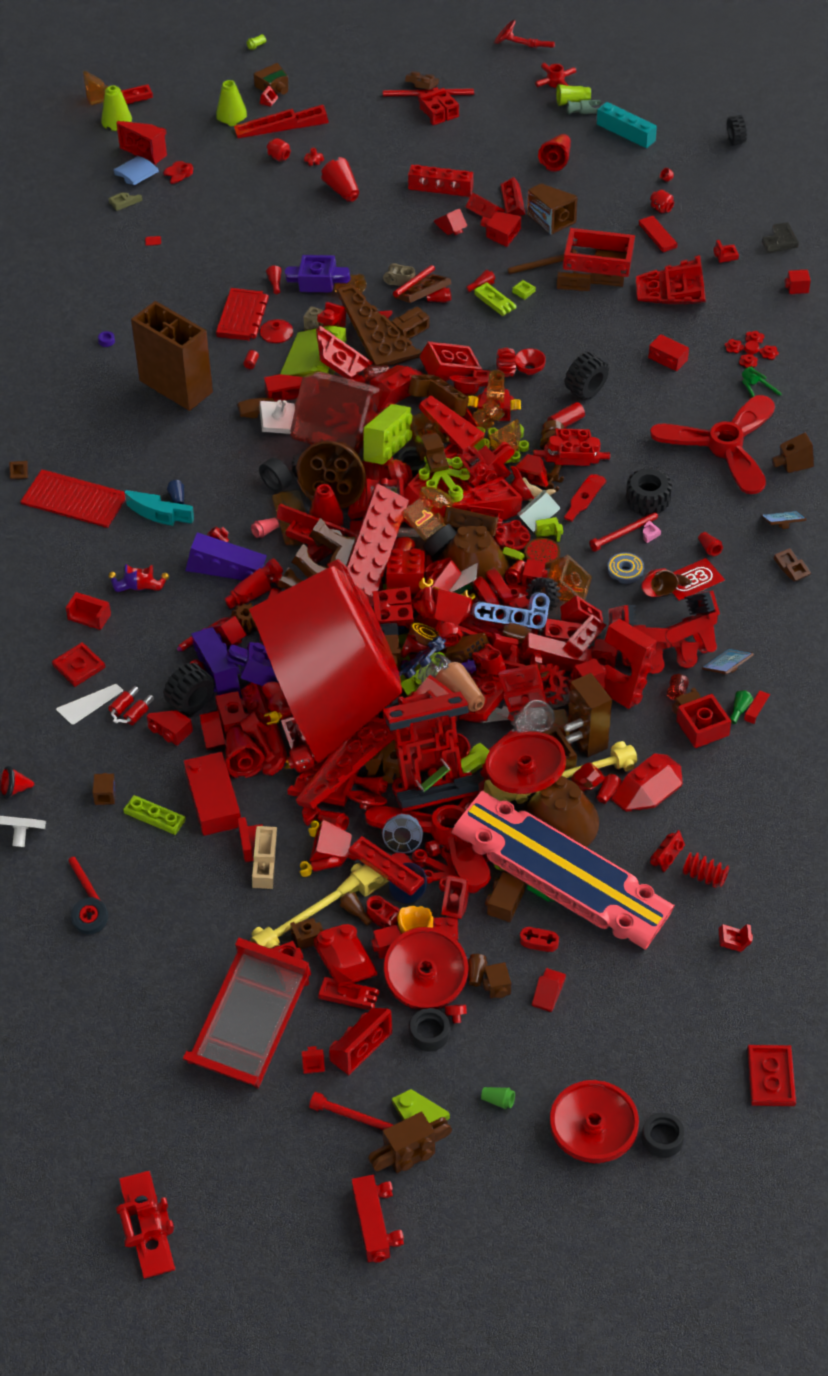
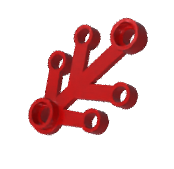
(421, 858)

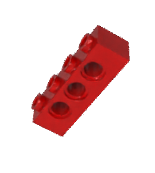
(440, 180)

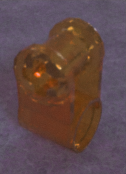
(495, 386)

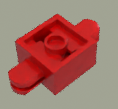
(496, 461)

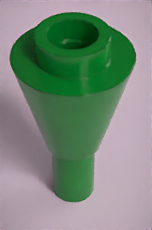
(741, 702)

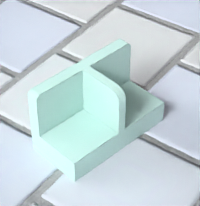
(539, 508)

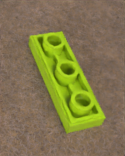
(154, 814)

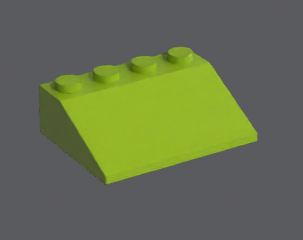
(304, 353)

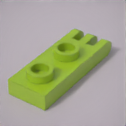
(494, 299)

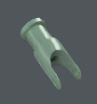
(582, 107)

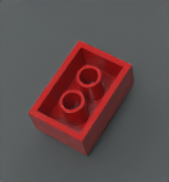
(406, 569)

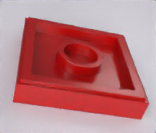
(78, 664)

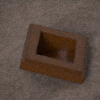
(18, 470)

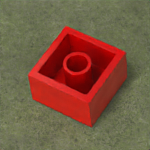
(703, 720)

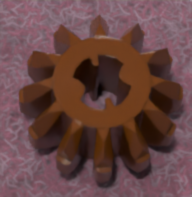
(244, 617)

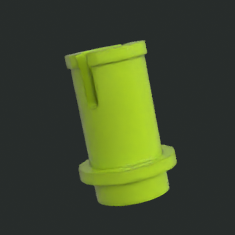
(252, 43)

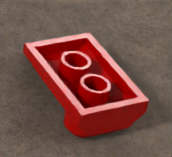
(344, 955)

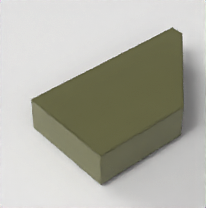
(124, 200)

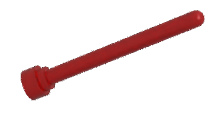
(319, 1102)

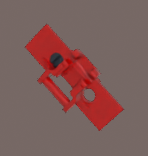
(153, 1220)

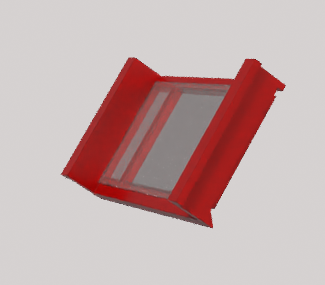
(250, 1013)

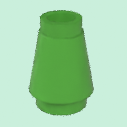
(499, 1096)

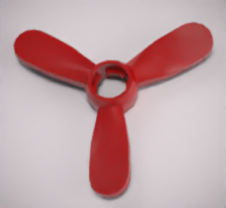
(741, 464)
(465, 860)

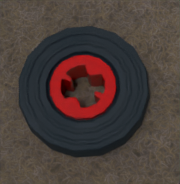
(80, 912)

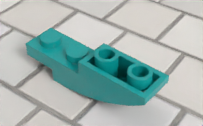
(153, 508)

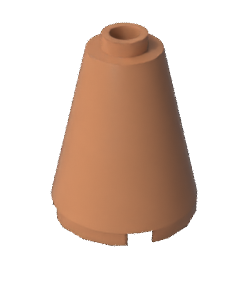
(458, 679)

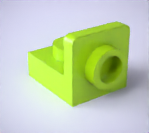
(548, 527)

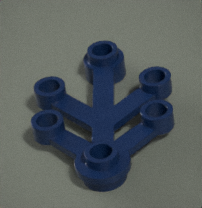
(422, 657)

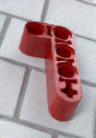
(444, 576)

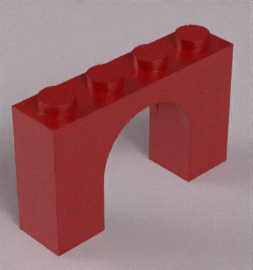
(639, 650)

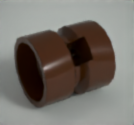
(548, 430)

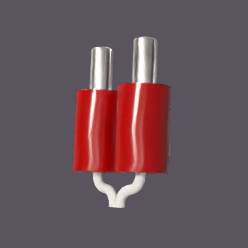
(134, 712)

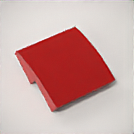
(521, 686)

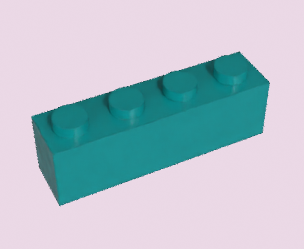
(626, 124)

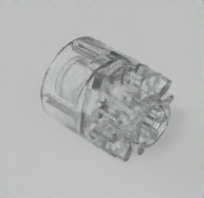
(534, 716)

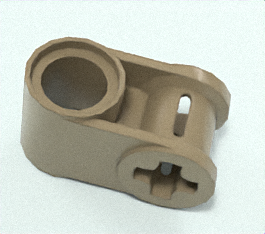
(400, 274)

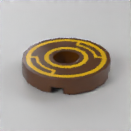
(423, 632)

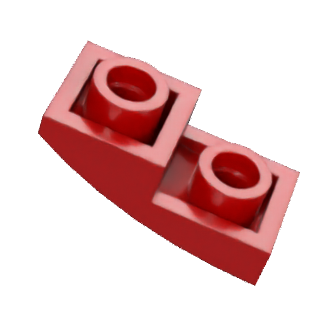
(212, 730)

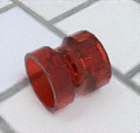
(678, 686)

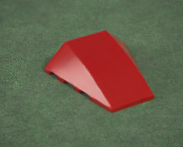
(673, 285)

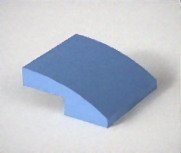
(136, 170)

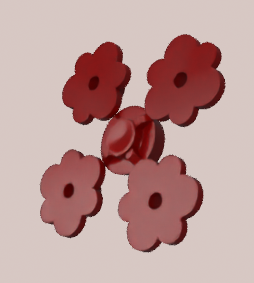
(751, 347)

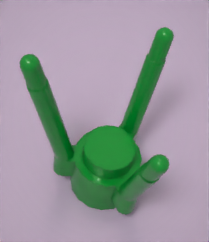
(751, 376)

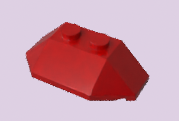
(394, 384)
(649, 783)

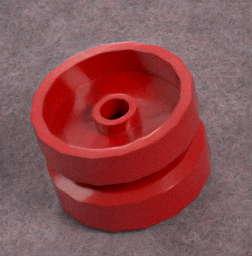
(493, 590)

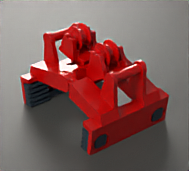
(699, 626)

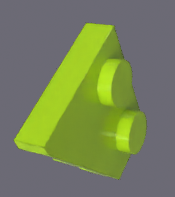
(411, 1103)

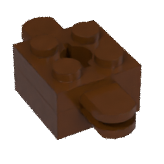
(409, 1142)

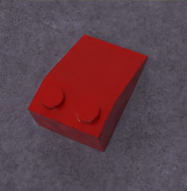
(142, 140)
(448, 360)

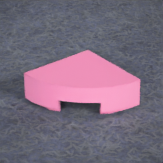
(650, 532)

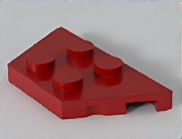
(339, 355)

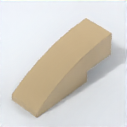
(264, 857)

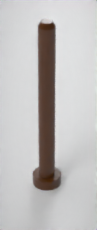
(539, 263)

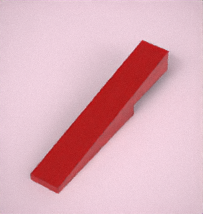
(283, 121)

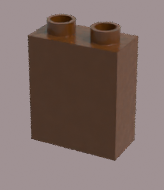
(172, 355)

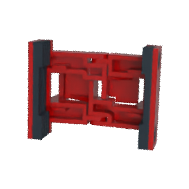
(421, 750)

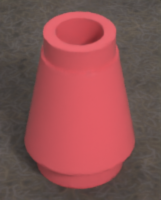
(264, 527)

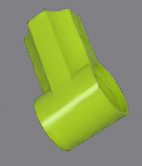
(475, 759)

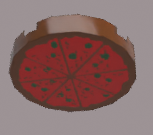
(542, 550)

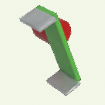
(435, 776)

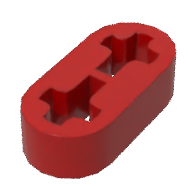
(539, 939)

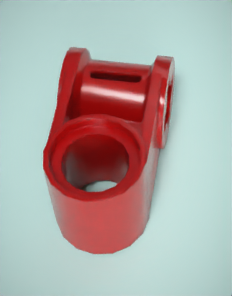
(489, 659)
(385, 914)

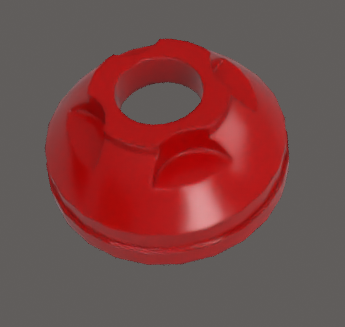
(530, 357)
(400, 470)

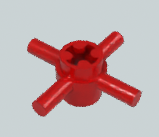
(555, 75)

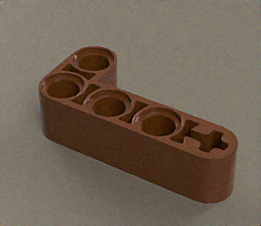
(432, 385)

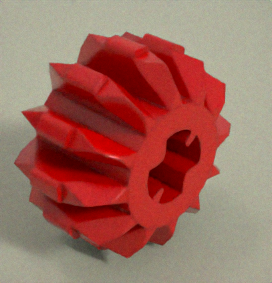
(506, 361)

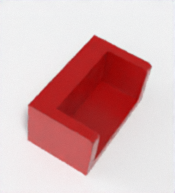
(88, 610)

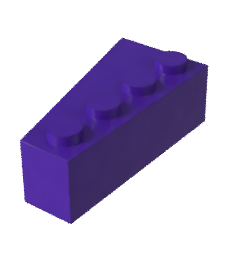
(222, 558)
(213, 654)

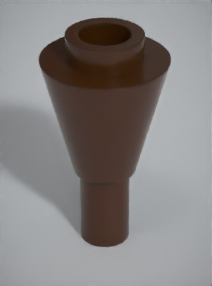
(352, 904)

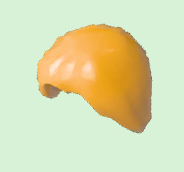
(414, 917)

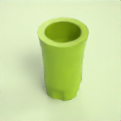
(572, 93)

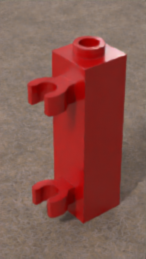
(551, 651)
(371, 1220)

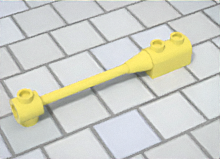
(621, 757)
(361, 879)

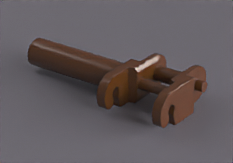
(554, 476)

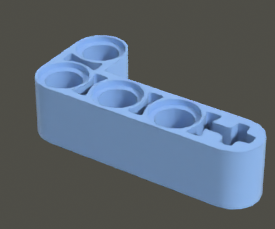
(527, 614)

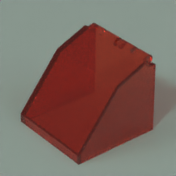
(334, 409)

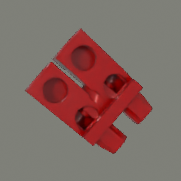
(438, 105)
(393, 606)

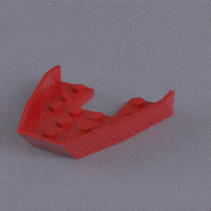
(493, 494)

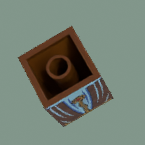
(551, 208)

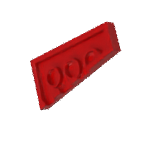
(458, 429)

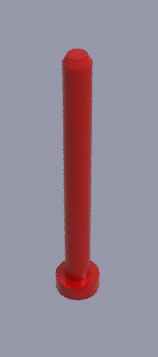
(596, 544)

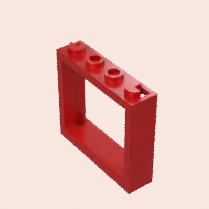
(603, 241)

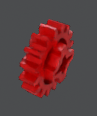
(552, 677)

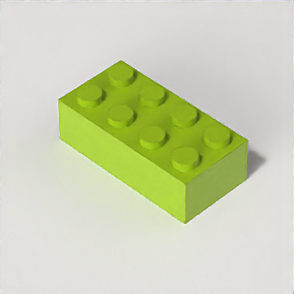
(387, 433)

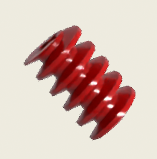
(705, 870)

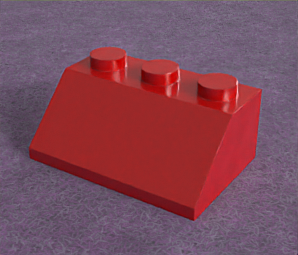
(361, 1039)

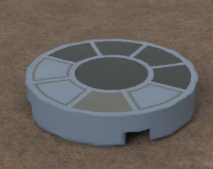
(402, 833)

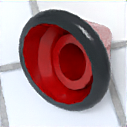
(13, 782)

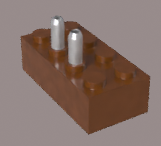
(588, 715)

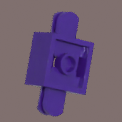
(317, 273)
(254, 663)

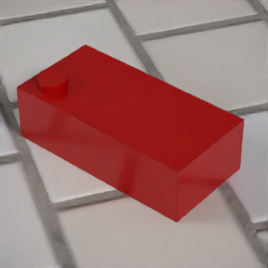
(212, 793)

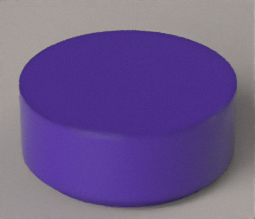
(106, 339)

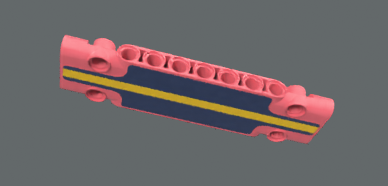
(563, 869)

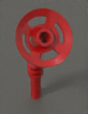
(507, 34)

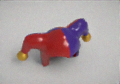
(137, 579)

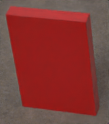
(771, 1075)

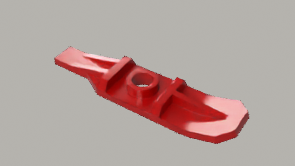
(589, 490)

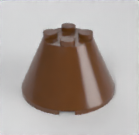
(332, 465)
(475, 546)
(566, 810)

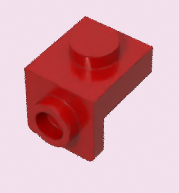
(725, 253)
(735, 938)

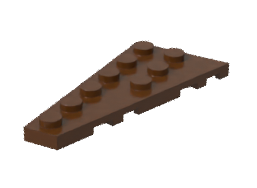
(376, 331)

